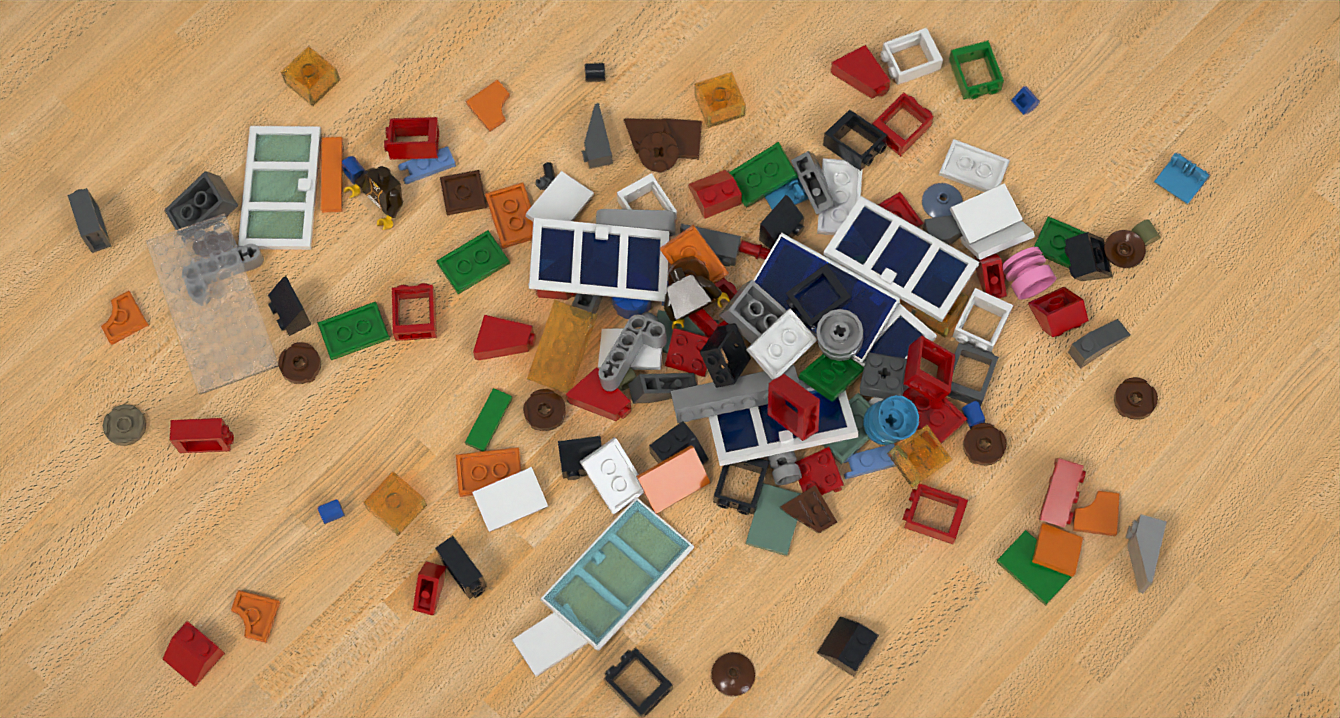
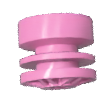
(1028, 273)

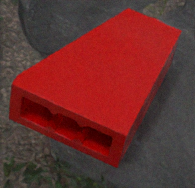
(861, 72)
(502, 338)
(592, 397)

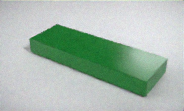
(488, 420)

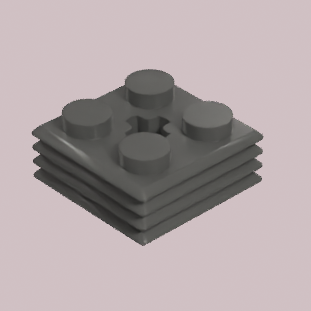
(879, 365)

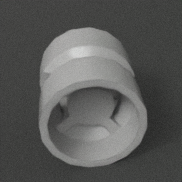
(784, 468)

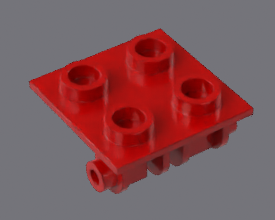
(685, 352)
(821, 471)

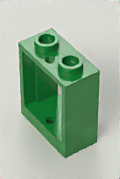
(972, 53)

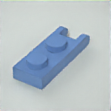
(423, 168)
(869, 461)

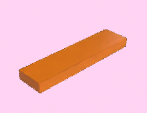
(332, 174)

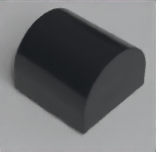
(595, 72)

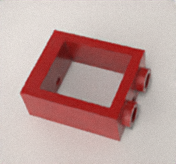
(910, 104)
(412, 127)
(703, 319)
(413, 331)
(922, 382)
(801, 424)
(201, 435)
(942, 497)

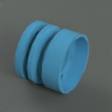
(901, 419)

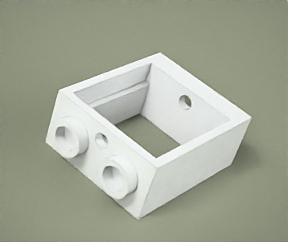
(929, 48)
(641, 188)
(989, 304)

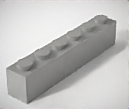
(709, 401)

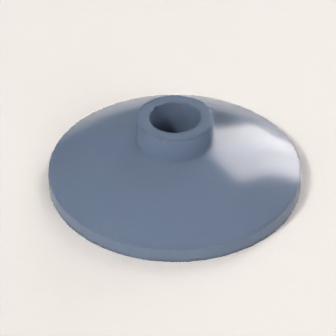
(934, 205)

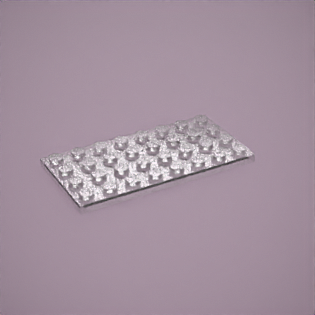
(212, 304)

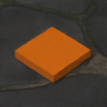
(1057, 549)

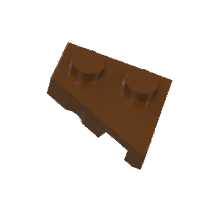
(639, 128)
(810, 510)

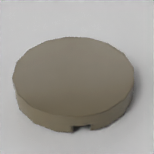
(124, 425)

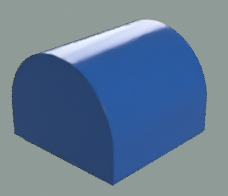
(1025, 100)
(352, 168)
(973, 414)
(331, 511)

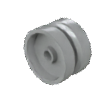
(836, 323)

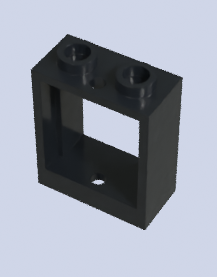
(853, 121)
(824, 271)
(738, 357)
(755, 465)
(461, 567)
(654, 698)

